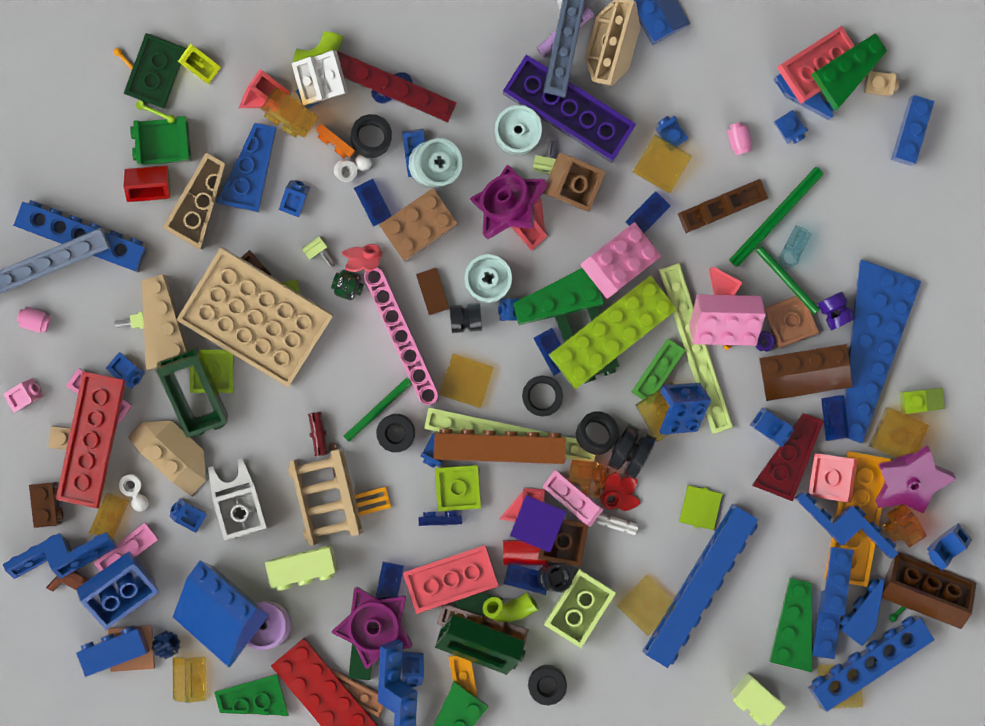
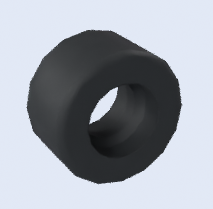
(382, 433)
(547, 698)

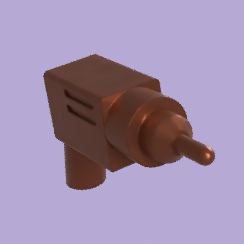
(72, 580)

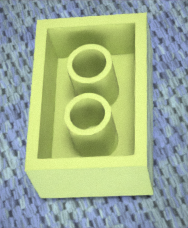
(301, 567)
(579, 608)

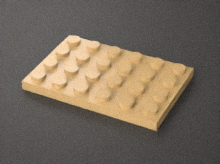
(254, 316)

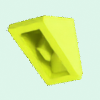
(199, 64)

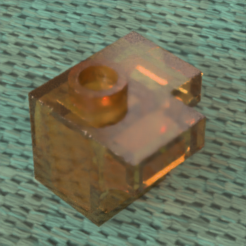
(589, 476)
(903, 526)

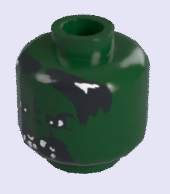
(347, 284)

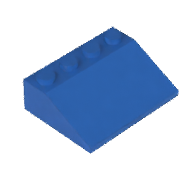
(218, 613)

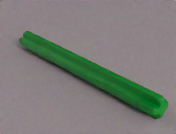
(778, 214)

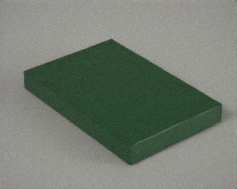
(154, 71)

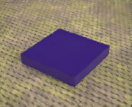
(538, 523)

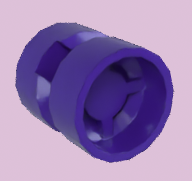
(832, 304)

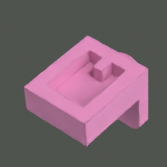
(23, 395)

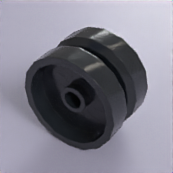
(633, 452)

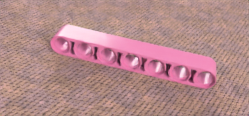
(393, 328)

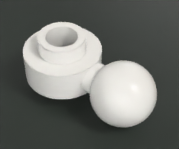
(361, 163)
(139, 502)

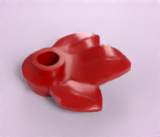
(622, 491)

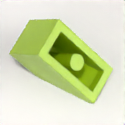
(921, 400)

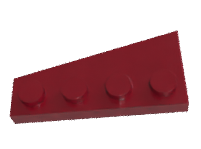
(787, 465)

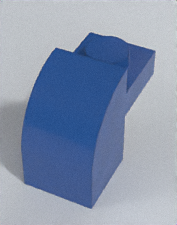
(772, 427)
(948, 546)

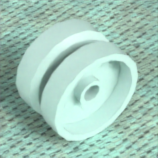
(530, 126)
(447, 159)
(492, 266)

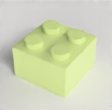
(753, 696)

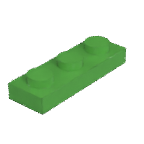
(658, 369)

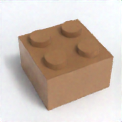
(574, 182)

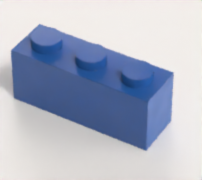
(912, 130)
(112, 650)

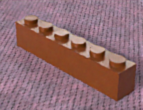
(499, 448)

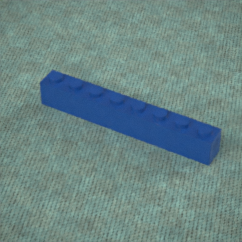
(700, 586)

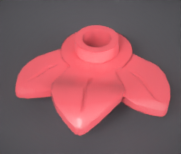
(363, 258)

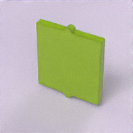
(700, 507)

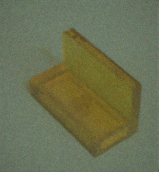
(109, 515)
(189, 679)

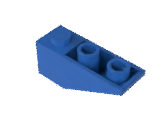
(814, 104)
(863, 618)

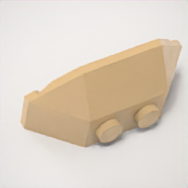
(613, 41)
(171, 453)

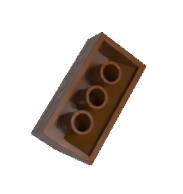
(806, 372)
(929, 590)

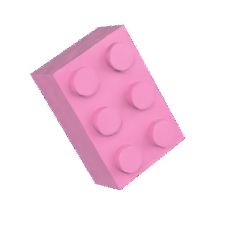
(620, 260)
(727, 320)

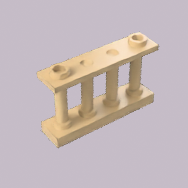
(341, 481)

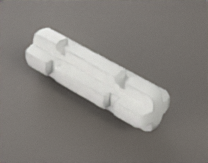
(617, 523)

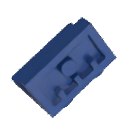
(687, 407)

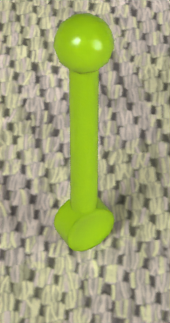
(141, 105)

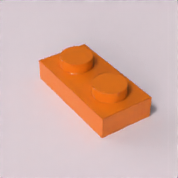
(327, 137)

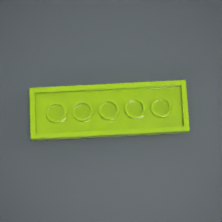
(612, 332)

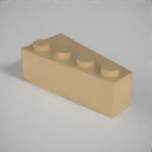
(194, 207)
(161, 329)

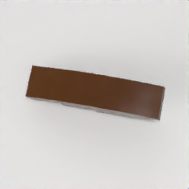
(722, 206)
(504, 627)

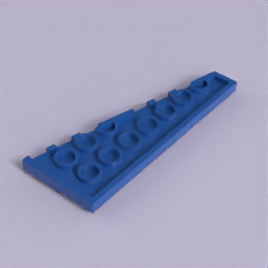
(881, 315)

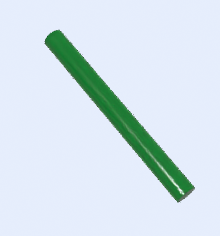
(786, 278)
(372, 414)

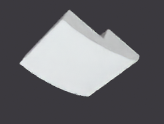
(319, 77)

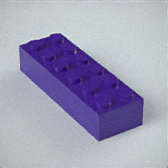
(575, 114)

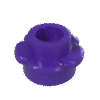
(768, 346)

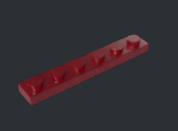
(396, 88)

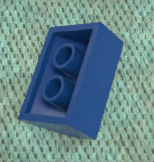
(660, 18)

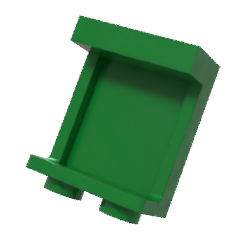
(161, 141)

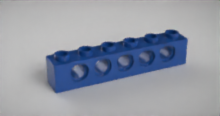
(30, 211)
(919, 638)

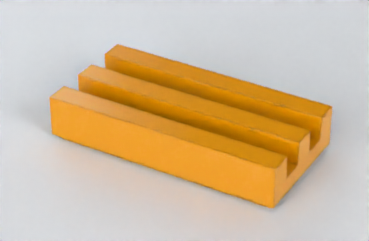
(371, 501)

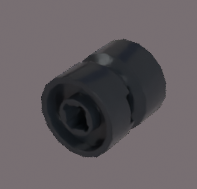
(465, 318)
(555, 577)

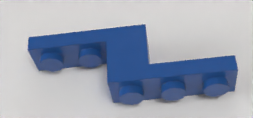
(847, 524)
(60, 555)
(832, 603)
(392, 691)

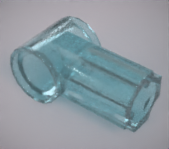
(795, 245)

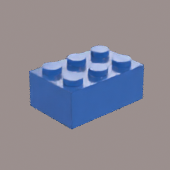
(117, 590)

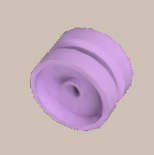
(277, 627)

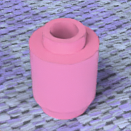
(739, 138)
(33, 320)

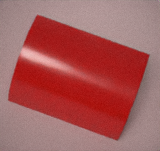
(146, 183)
(521, 554)

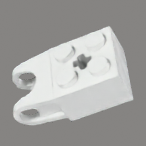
(235, 495)

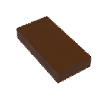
(432, 291)

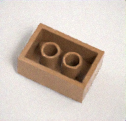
(418, 224)

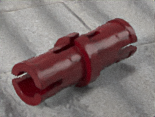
(317, 434)

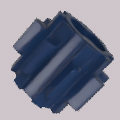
(166, 645)

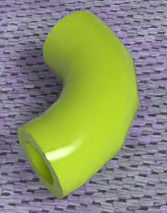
(329, 42)
(510, 610)

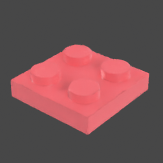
(832, 477)

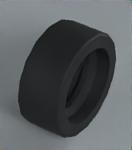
(374, 120)
(558, 396)
(603, 419)

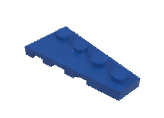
(248, 177)

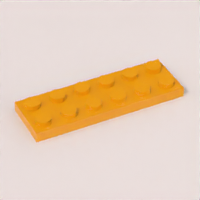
(866, 488)

